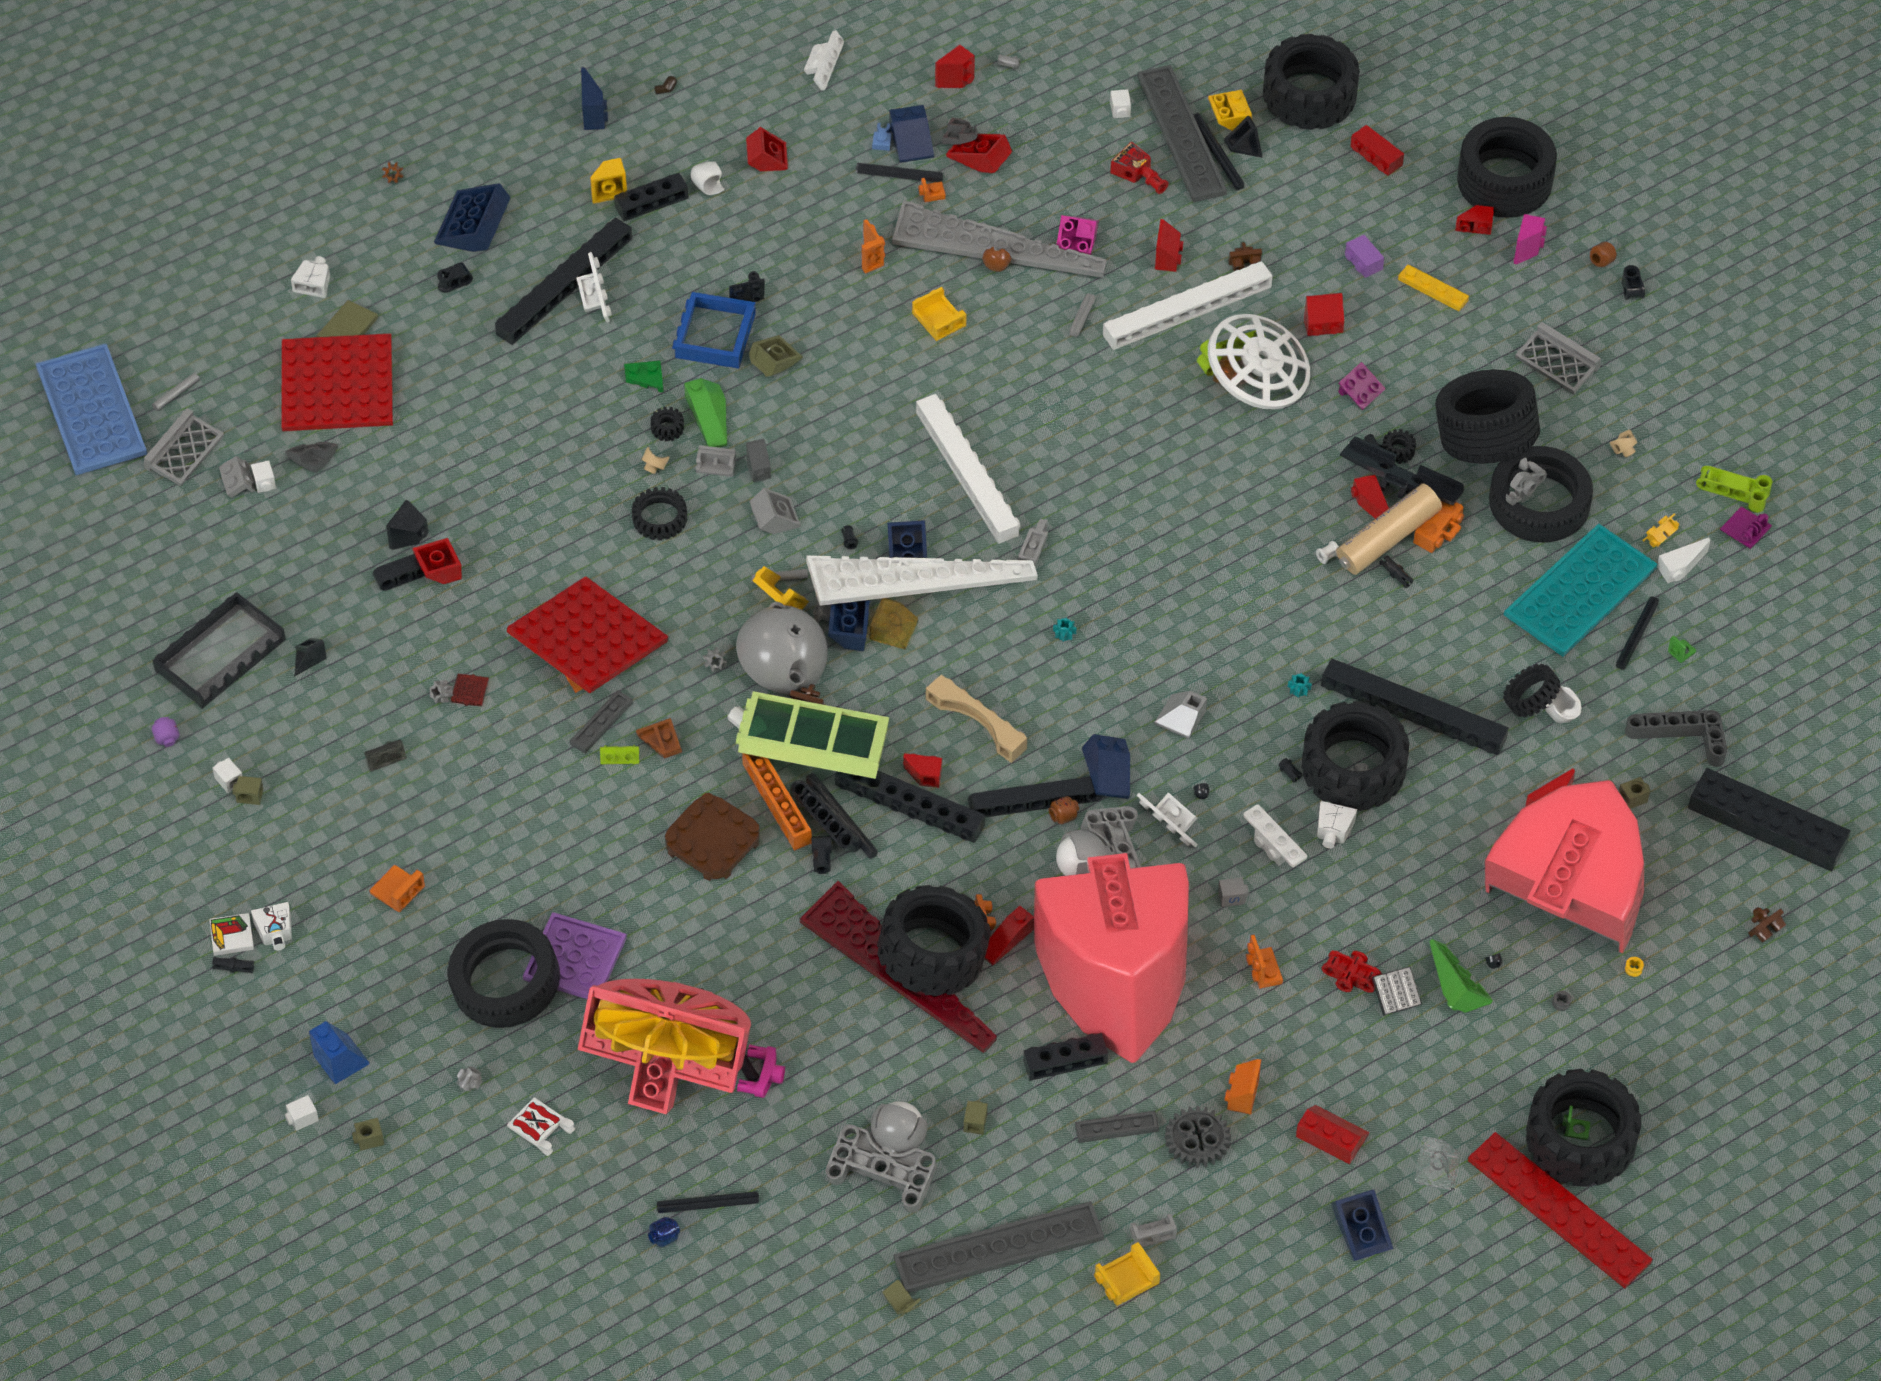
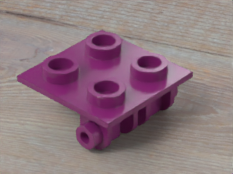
(1361, 386)
(1746, 527)

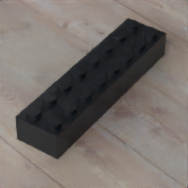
(1769, 819)

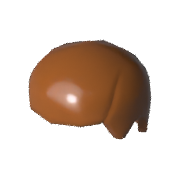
(996, 260)

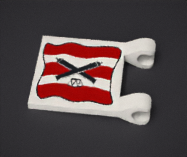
(537, 1122)

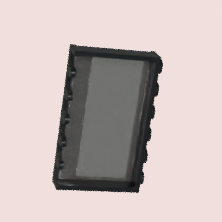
(219, 649)

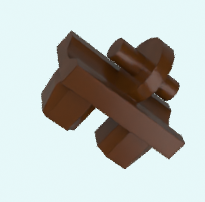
(1244, 255)
(808, 696)
(1761, 929)

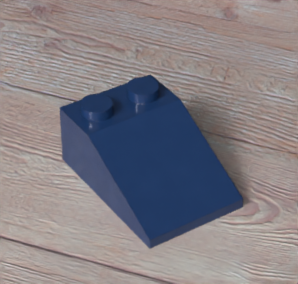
(592, 103)
(911, 133)
(907, 539)
(1108, 765)
(1362, 1224)

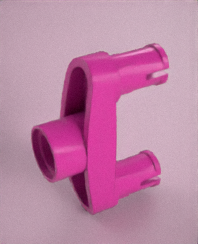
(770, 1072)

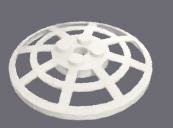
(1253, 363)

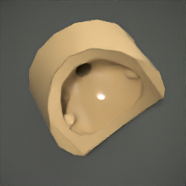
(1624, 444)
(654, 462)

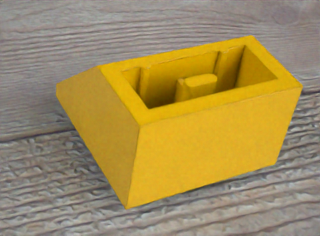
(1230, 108)

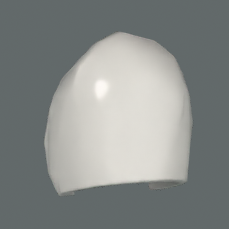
(707, 177)
(1564, 706)

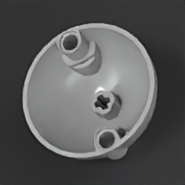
(777, 642)

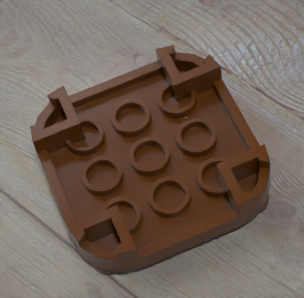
(712, 836)

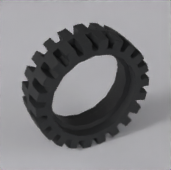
(660, 530)
(1537, 700)

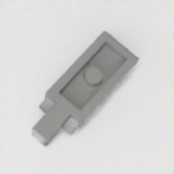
(1034, 542)

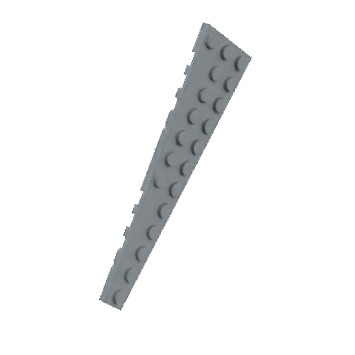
(948, 234)

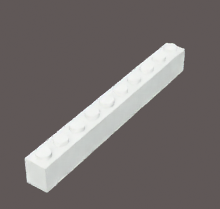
(1187, 305)
(967, 468)

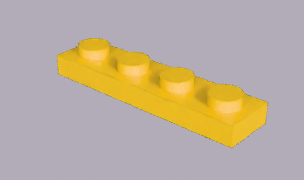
(1433, 287)

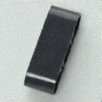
(398, 573)

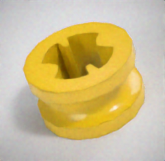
(1634, 972)

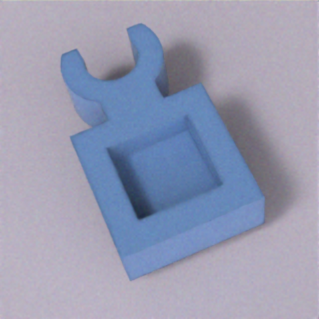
(882, 138)

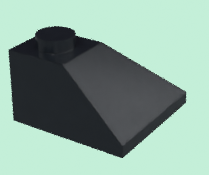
(406, 527)

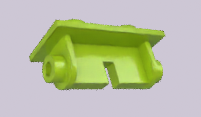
(619, 755)

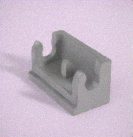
(715, 461)
(1154, 1232)

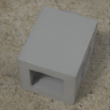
(1232, 892)

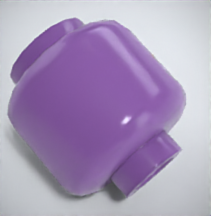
(165, 731)

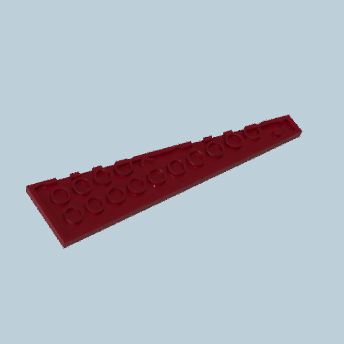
(855, 933)

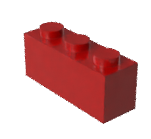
(1377, 150)

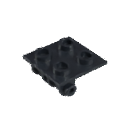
(749, 291)

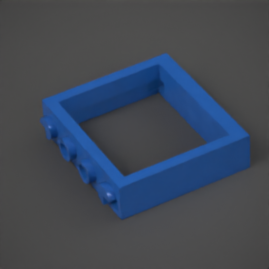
(711, 355)

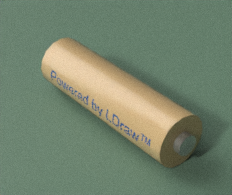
(1388, 529)

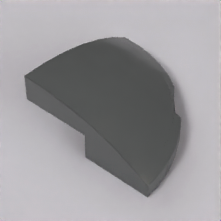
(959, 132)
(312, 456)

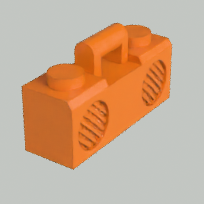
(1434, 531)

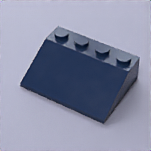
(473, 218)

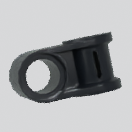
(454, 276)
(1632, 282)

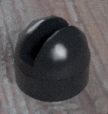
(1201, 790)
(1494, 961)

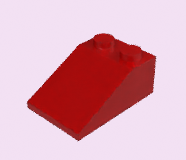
(983, 153)

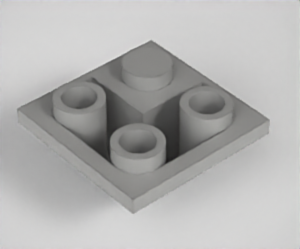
(1182, 713)

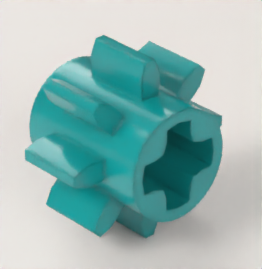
(1064, 629)
(1299, 685)

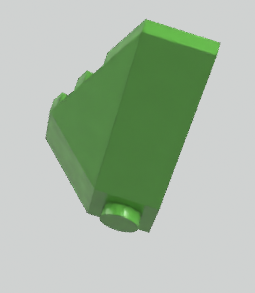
(708, 409)
(1456, 982)

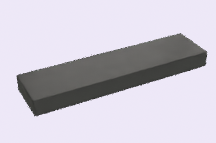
(601, 721)
(1116, 1126)

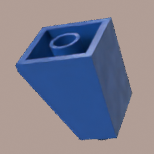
(336, 1052)

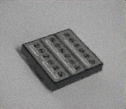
(1396, 991)

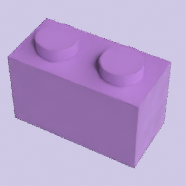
(1364, 256)

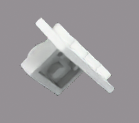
(823, 59)
(591, 290)
(1174, 813)
(1273, 838)

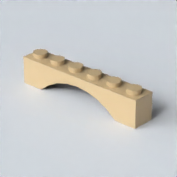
(948, 696)

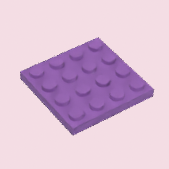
(583, 952)

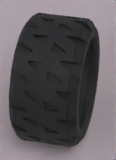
(1311, 55)
(1360, 723)
(928, 970)
(1591, 1092)

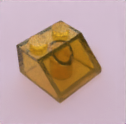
(892, 624)

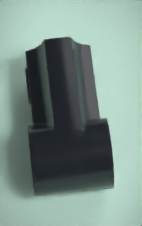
(821, 852)

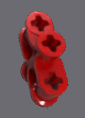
(1350, 971)

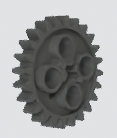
(1179, 1140)

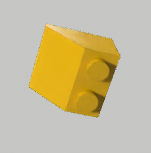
(608, 181)

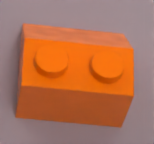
(1243, 1087)

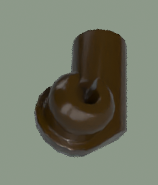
(667, 86)

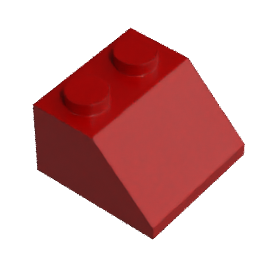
(955, 69)
(766, 151)
(1168, 248)
(1324, 314)
(439, 561)

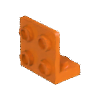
(872, 249)
(398, 887)
(1264, 965)

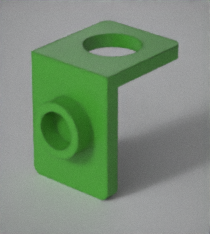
(1678, 648)
(1569, 1123)

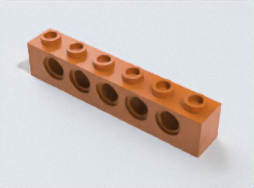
(778, 800)

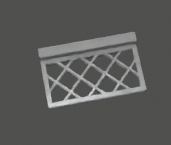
(1571, 349)
(169, 440)

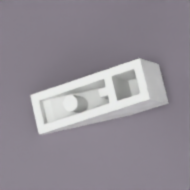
(1680, 562)

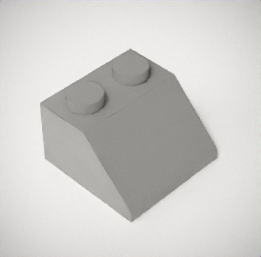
(774, 512)

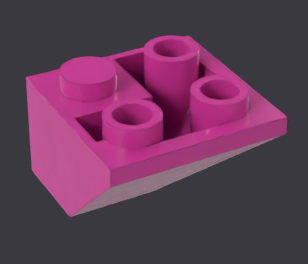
(1077, 233)

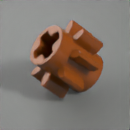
(391, 176)

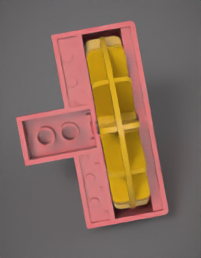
(667, 1035)

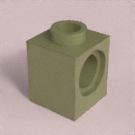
(248, 790)
(1635, 799)
(975, 1117)
(368, 1127)

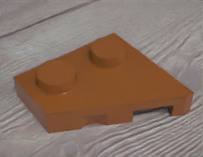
(661, 738)

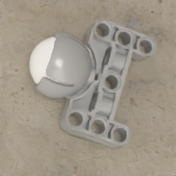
(1101, 834)
(893, 1142)

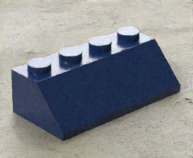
(849, 624)

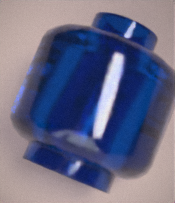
(663, 1232)

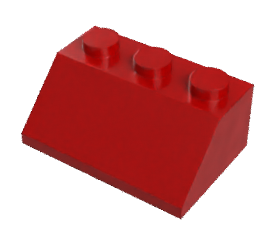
(1331, 1133)

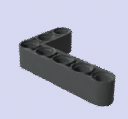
(1685, 724)

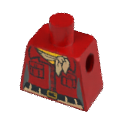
(1131, 163)

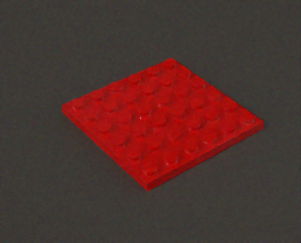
(337, 382)
(587, 634)

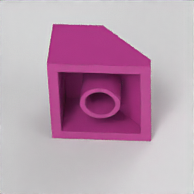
(1530, 238)

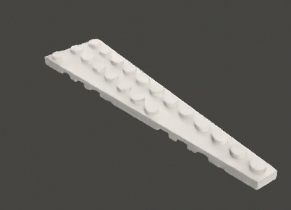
(886, 577)

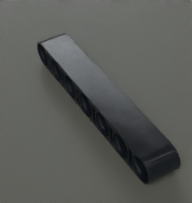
(1032, 796)

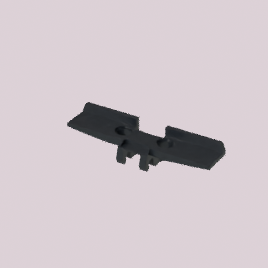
(1374, 457)

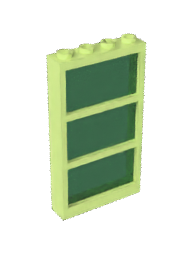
(812, 734)

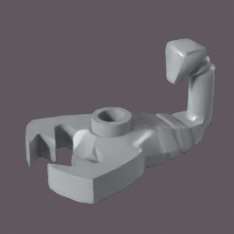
(1525, 482)

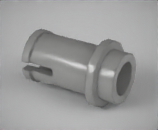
(1008, 61)

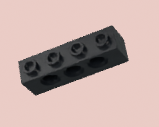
(651, 196)
(1059, 1064)

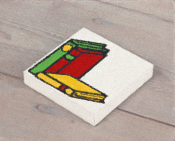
(231, 934)

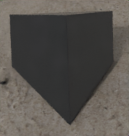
(1244, 139)
(309, 654)

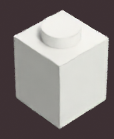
(1120, 103)
(263, 476)
(226, 774)
(301, 1113)

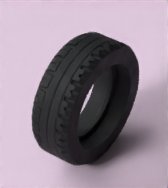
(1538, 525)
(491, 938)

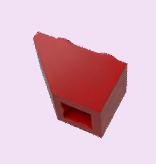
(1476, 220)
(923, 769)

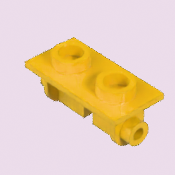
(1656, 535)

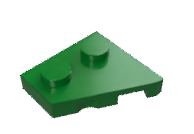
(645, 374)

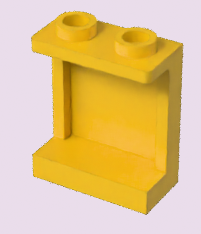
(938, 314)
(766, 581)
(1127, 1275)

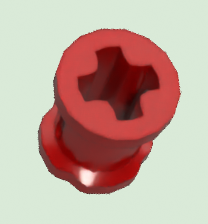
(1156, 182)

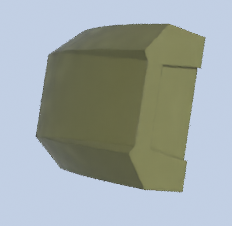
(773, 355)

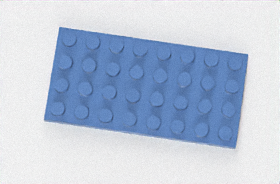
(91, 409)

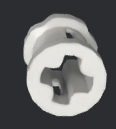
(1327, 552)

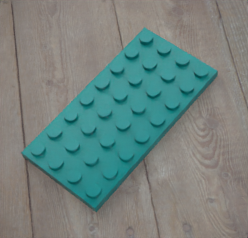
(1580, 590)

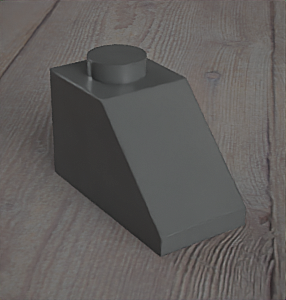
(758, 460)

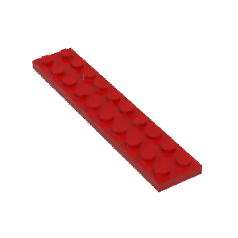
(1560, 1210)

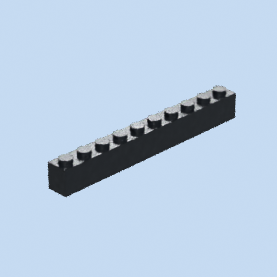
(562, 281)
(1415, 706)

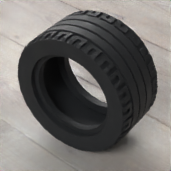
(1509, 139)
(1487, 416)

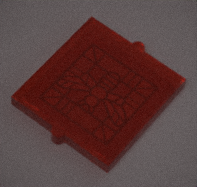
(469, 690)

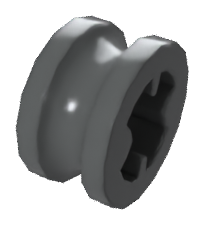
(1561, 1006)

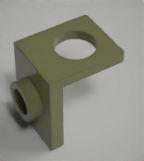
(899, 1298)

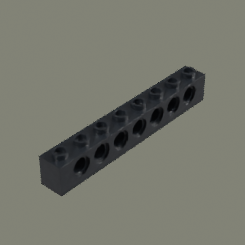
(895, 794)

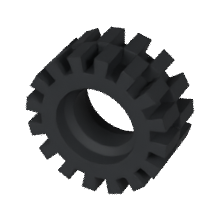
(667, 415)
(1403, 439)

